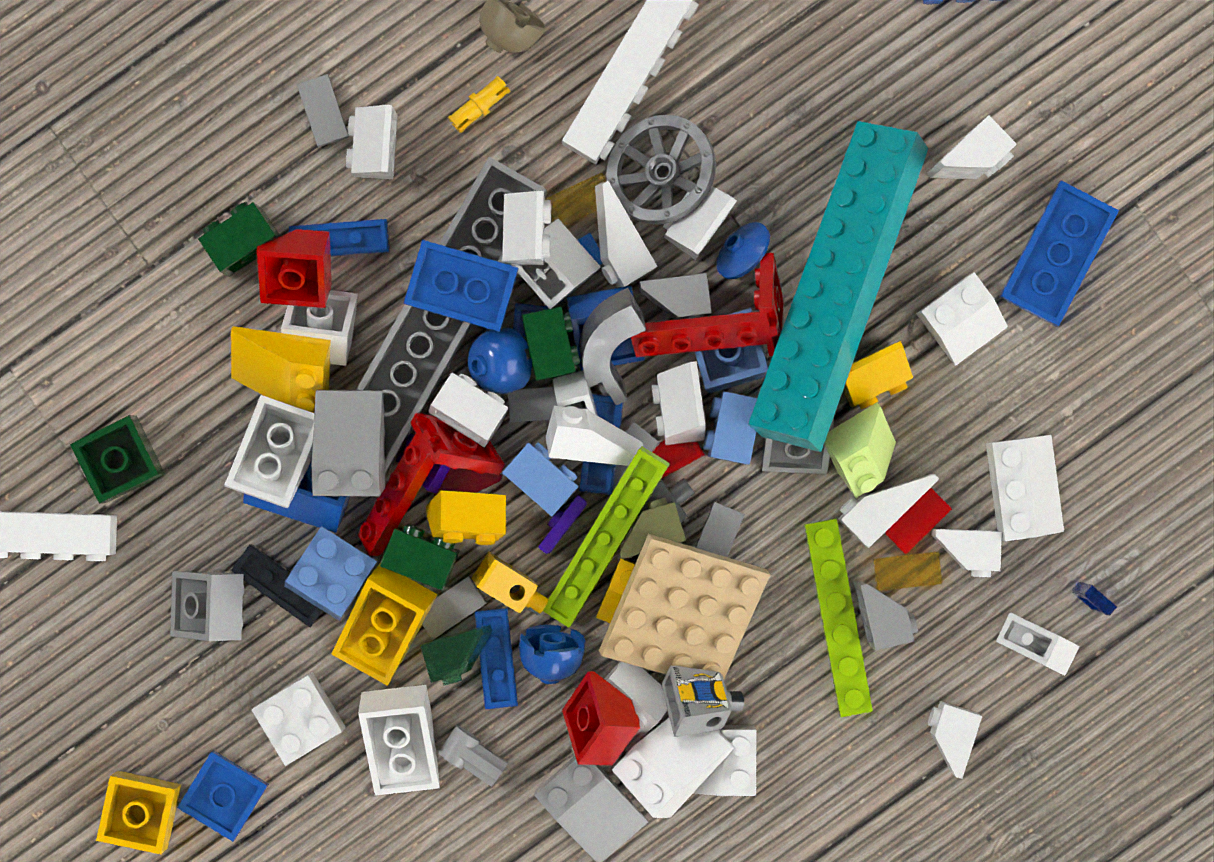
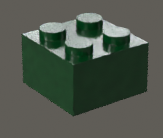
(236, 240)
(549, 343)
(117, 459)
(420, 556)

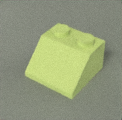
(862, 449)

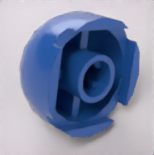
(499, 361)
(551, 653)

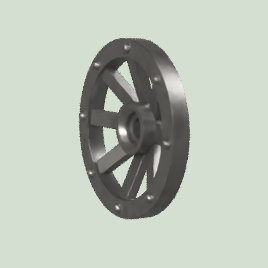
(658, 166)

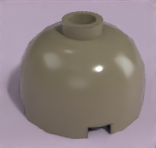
(509, 26)

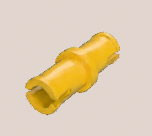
(479, 104)

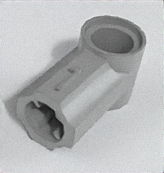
(466, 752)

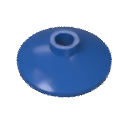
(743, 250)

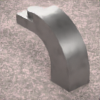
(603, 331)

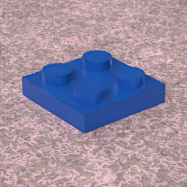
(223, 795)

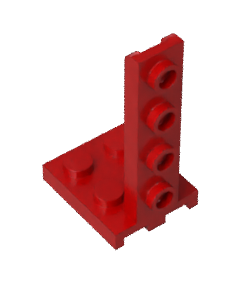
(722, 330)
(432, 444)

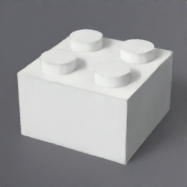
(298, 718)

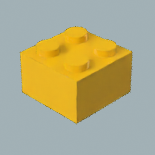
(138, 812)

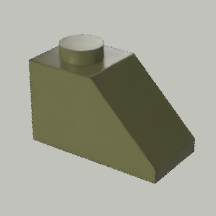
(659, 520)

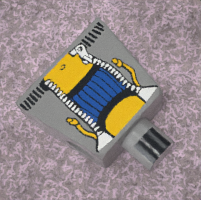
(698, 700)

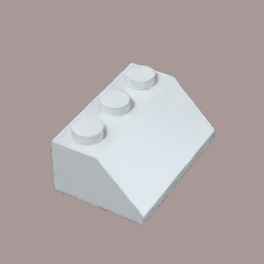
(978, 153)
(1025, 487)

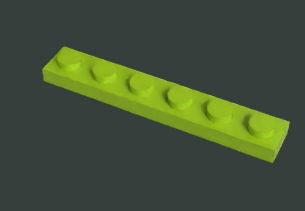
(605, 536)
(838, 617)

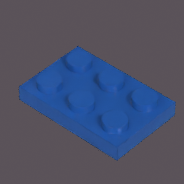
(461, 285)

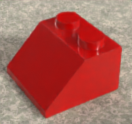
(296, 269)
(599, 721)

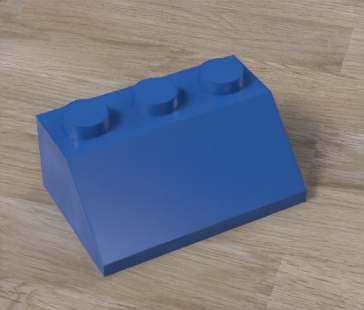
(306, 508)

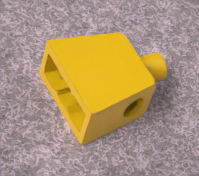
(498, 577)

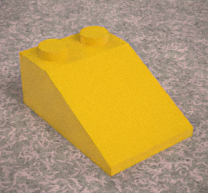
(281, 365)
(383, 624)

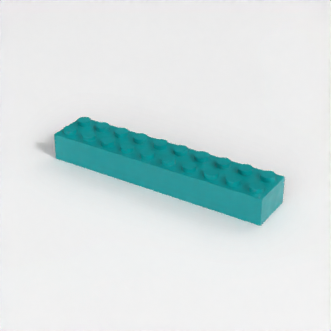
(839, 286)

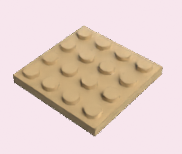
(683, 608)

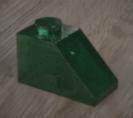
(454, 654)

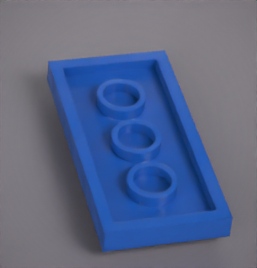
(1059, 253)

